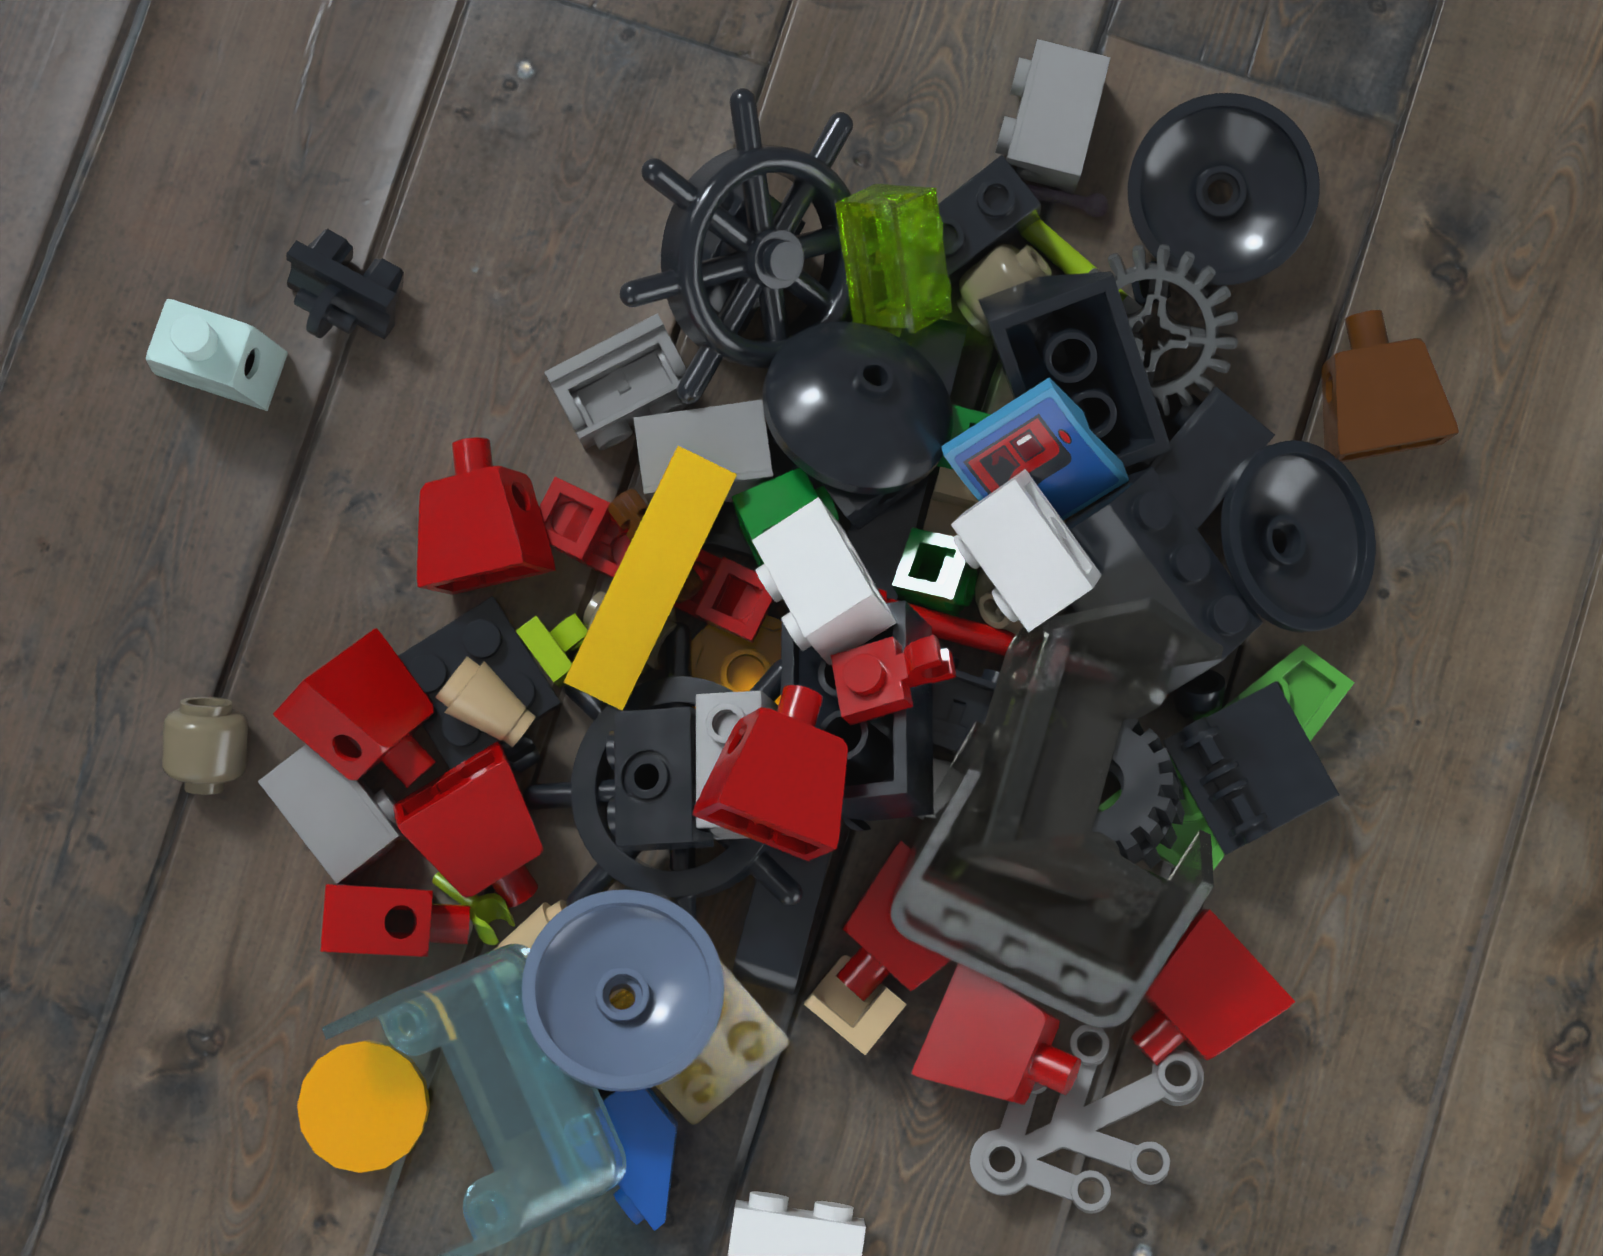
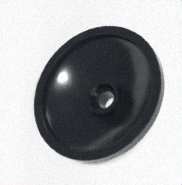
(1251, 151)
(842, 425)
(1298, 536)

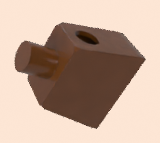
(1382, 395)

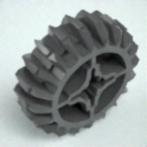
(1206, 338)

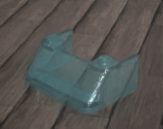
(537, 1124)

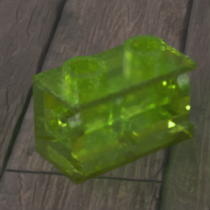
(894, 256)

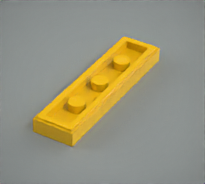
(650, 578)

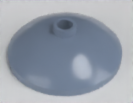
(631, 945)

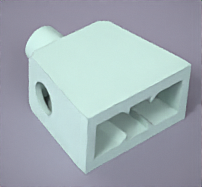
(212, 354)

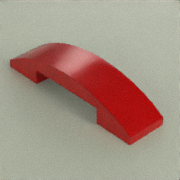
(588, 533)

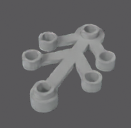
(1076, 1130)

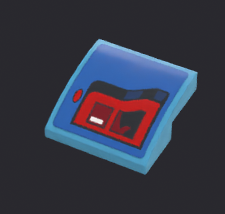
(1045, 437)

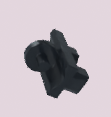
(338, 294)

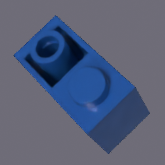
(649, 1143)

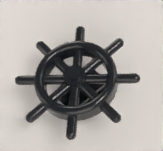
(739, 246)
(655, 792)

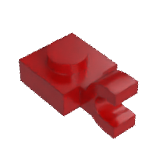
(879, 675)

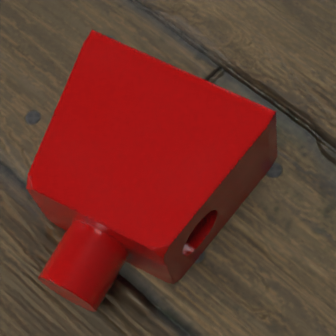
(479, 525)
(362, 712)
(780, 778)
(475, 827)
(357, 916)
(882, 946)
(1208, 994)
(993, 1042)

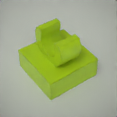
(553, 647)

